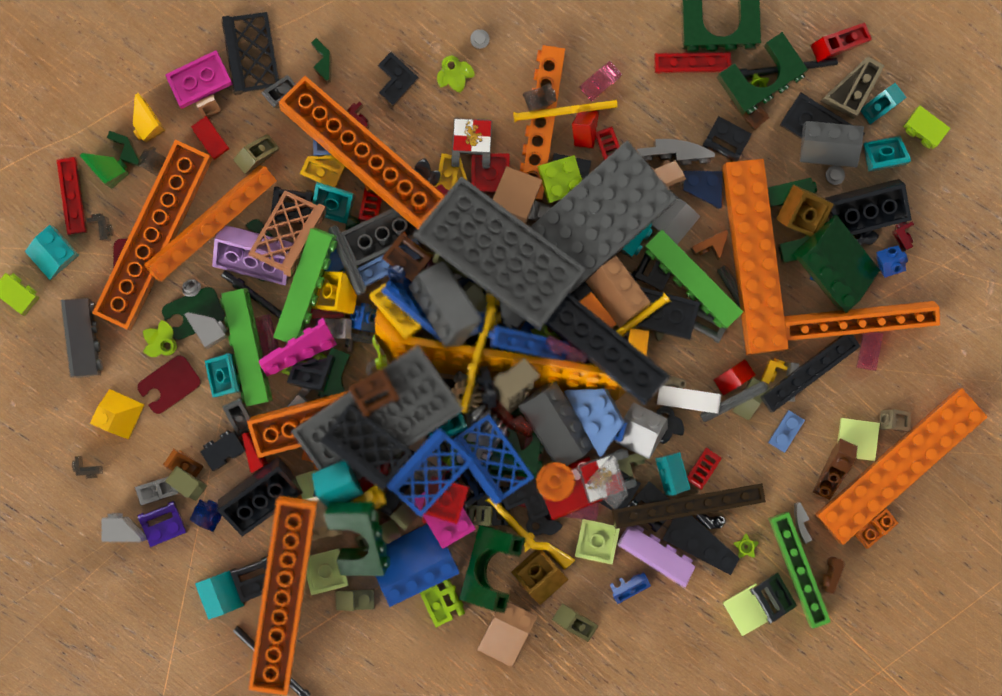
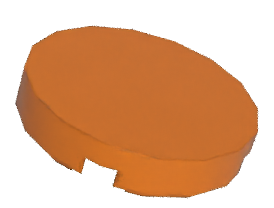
(555, 481)

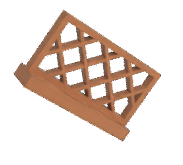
(293, 257)

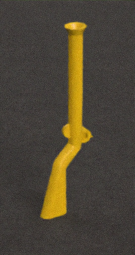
(565, 110)
(644, 314)
(472, 368)
(562, 558)

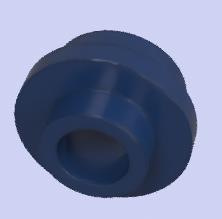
(396, 274)

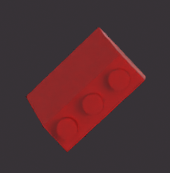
(576, 500)

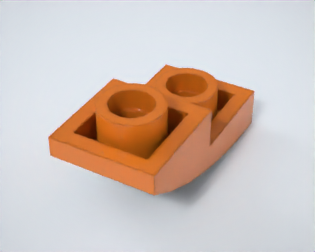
(597, 308)
(876, 528)

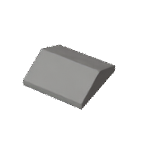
(676, 220)

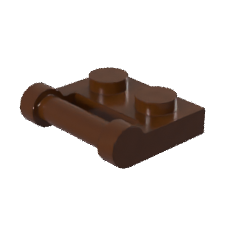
(398, 257)
(371, 386)
(830, 580)

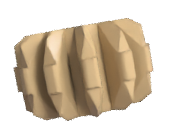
(459, 390)

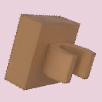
(208, 106)

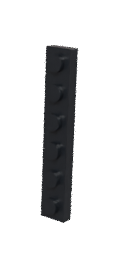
(809, 372)

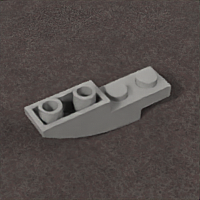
(683, 151)

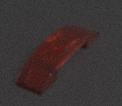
(518, 425)

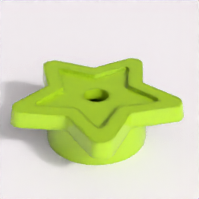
(757, 80)
(751, 545)

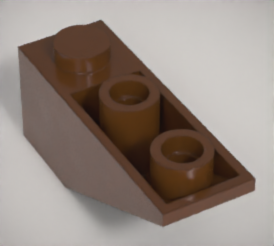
(836, 468)

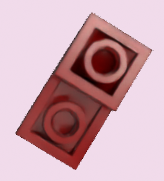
(210, 137)

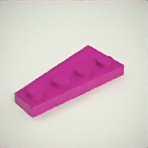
(306, 346)

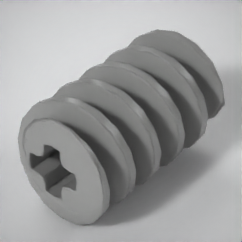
(479, 413)

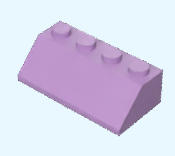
(232, 254)
(657, 555)

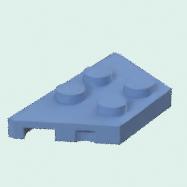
(597, 415)

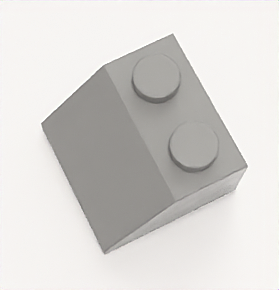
(207, 329)
(643, 430)
(120, 529)

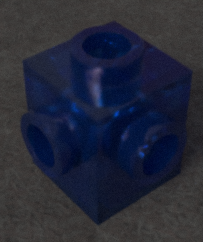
(206, 515)

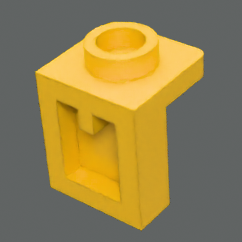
(769, 372)

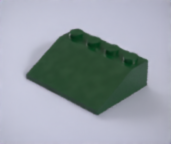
(838, 264)

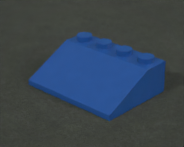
(415, 565)

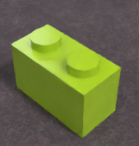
(926, 127)
(16, 294)

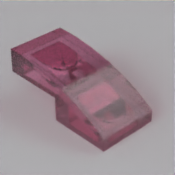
(600, 81)

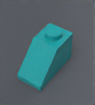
(883, 103)

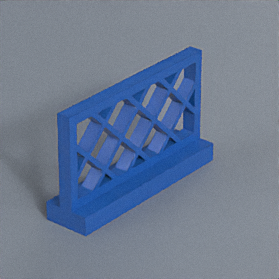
(403, 297)
(523, 343)
(415, 463)
(478, 469)

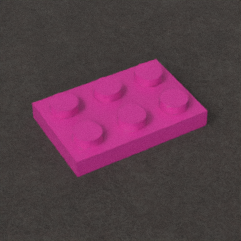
(198, 79)
(444, 531)

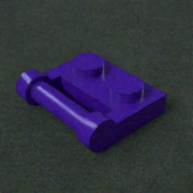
(164, 530)

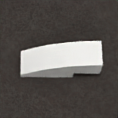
(689, 399)

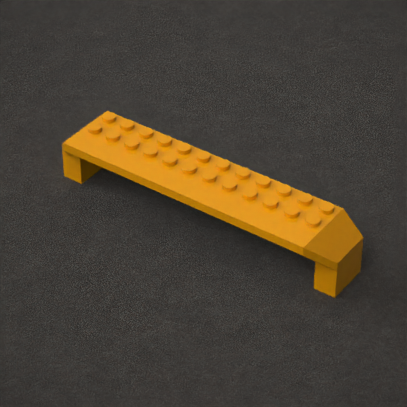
(457, 358)

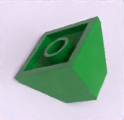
(106, 168)

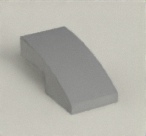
(339, 327)
(154, 491)
(801, 517)

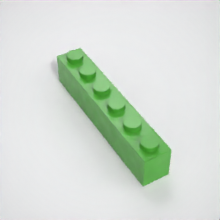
(693, 279)
(306, 285)
(246, 346)
(799, 570)

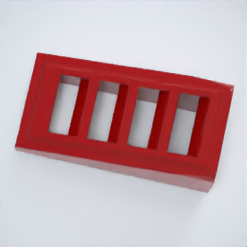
(603, 133)
(363, 217)
(253, 461)
(696, 483)

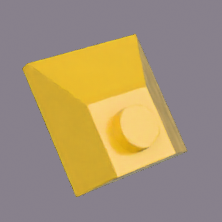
(145, 121)
(336, 294)
(117, 414)

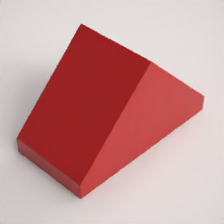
(585, 129)
(734, 377)

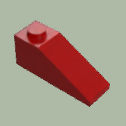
(840, 42)

